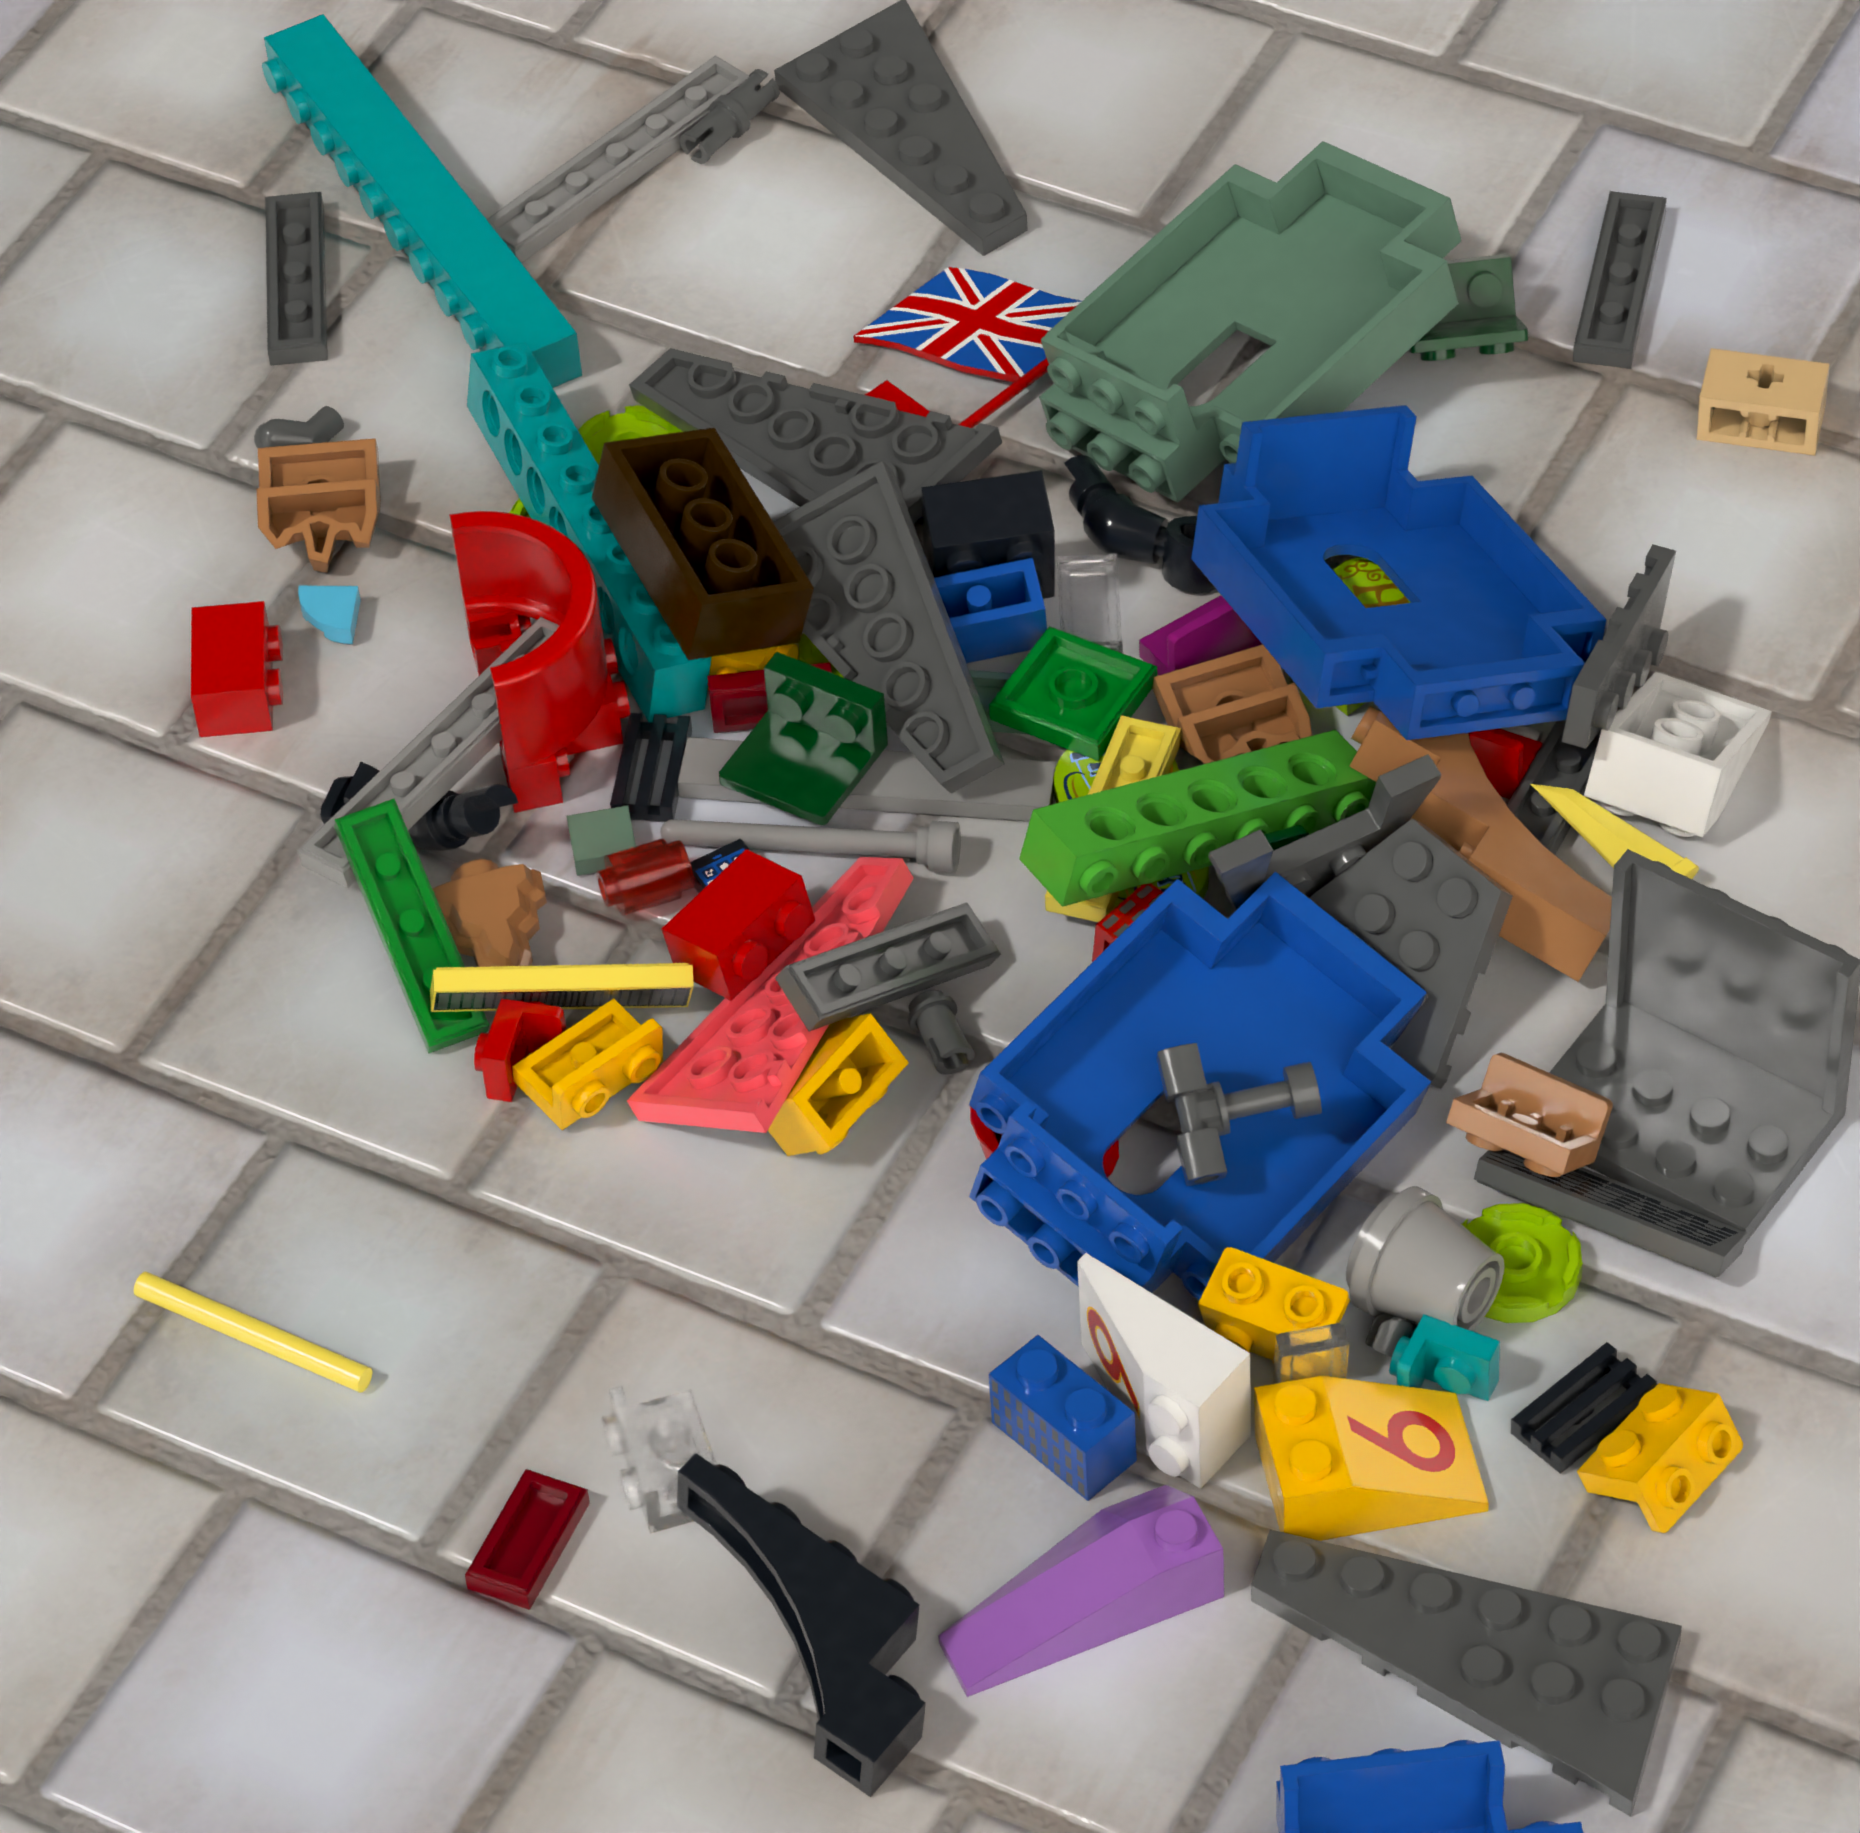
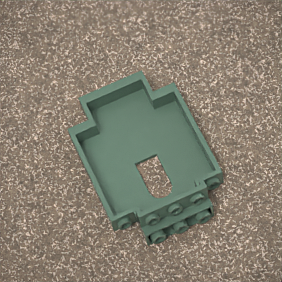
(1322, 266)

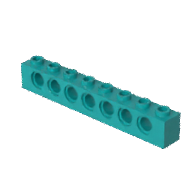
(556, 485)

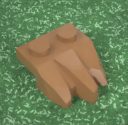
(319, 496)
(1232, 705)

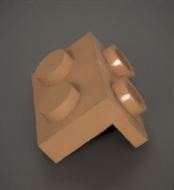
(1533, 1116)

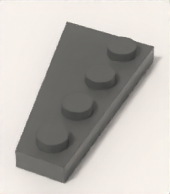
(1624, 655)

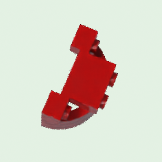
(560, 693)

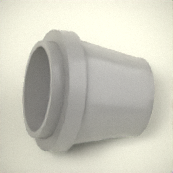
(1422, 1262)

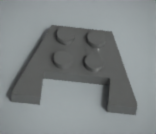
(1327, 852)
(1431, 921)

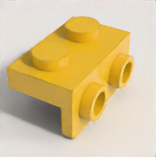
(590, 1063)
(1257, 1300)
(1664, 1453)

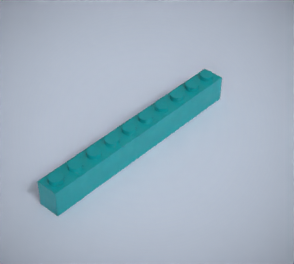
(416, 198)

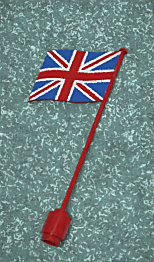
(975, 327)

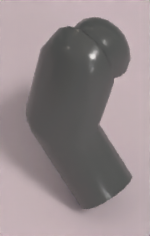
(284, 432)

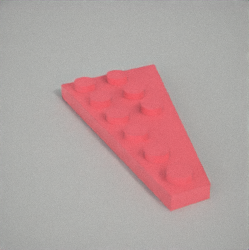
(754, 1048)

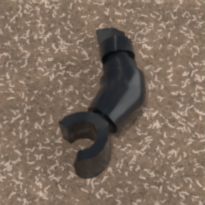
(1132, 531)
(446, 824)

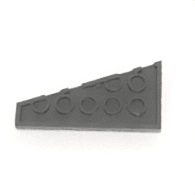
(902, 114)
(810, 437)
(886, 622)
(1505, 1659)

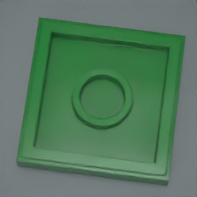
(1072, 692)

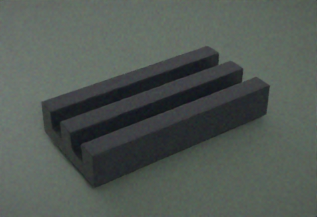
(656, 733)
(1566, 1390)

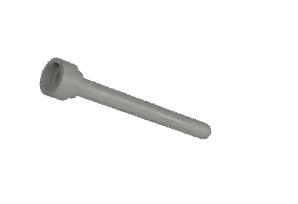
(933, 845)

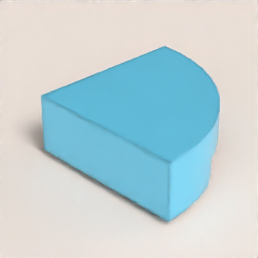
(331, 610)

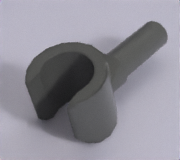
(1387, 1331)

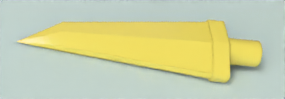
(1609, 833)

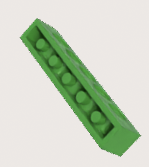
(1176, 819)

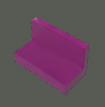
(1197, 638)

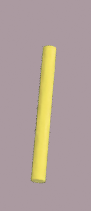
(253, 1332)

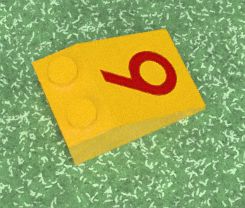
(1363, 1456)

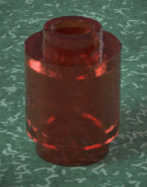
(645, 876)

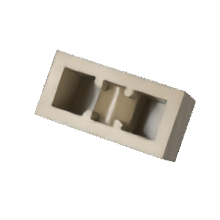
(1762, 401)

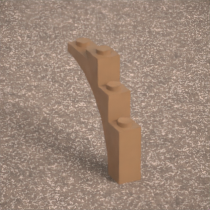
(1552, 906)

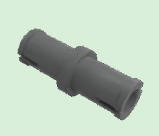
(729, 116)

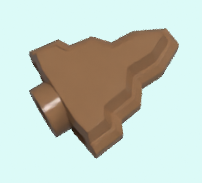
(493, 911)

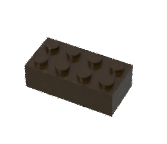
(702, 543)

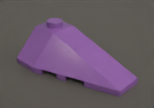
(1094, 1586)

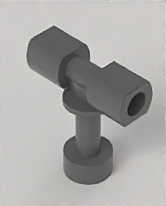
(1206, 1111)

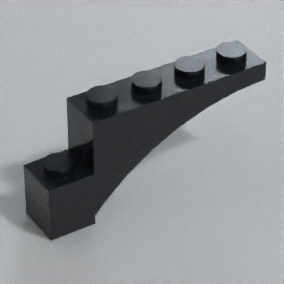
(837, 1613)

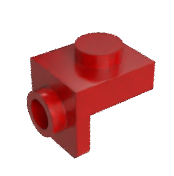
(514, 1033)

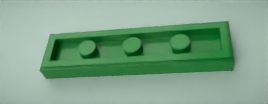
(406, 917)

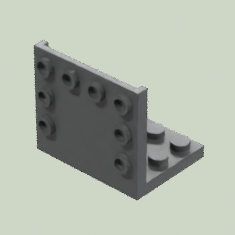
(1714, 1046)

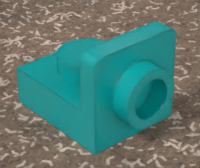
(1448, 1356)

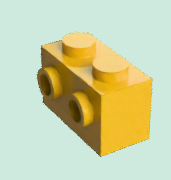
(837, 1086)

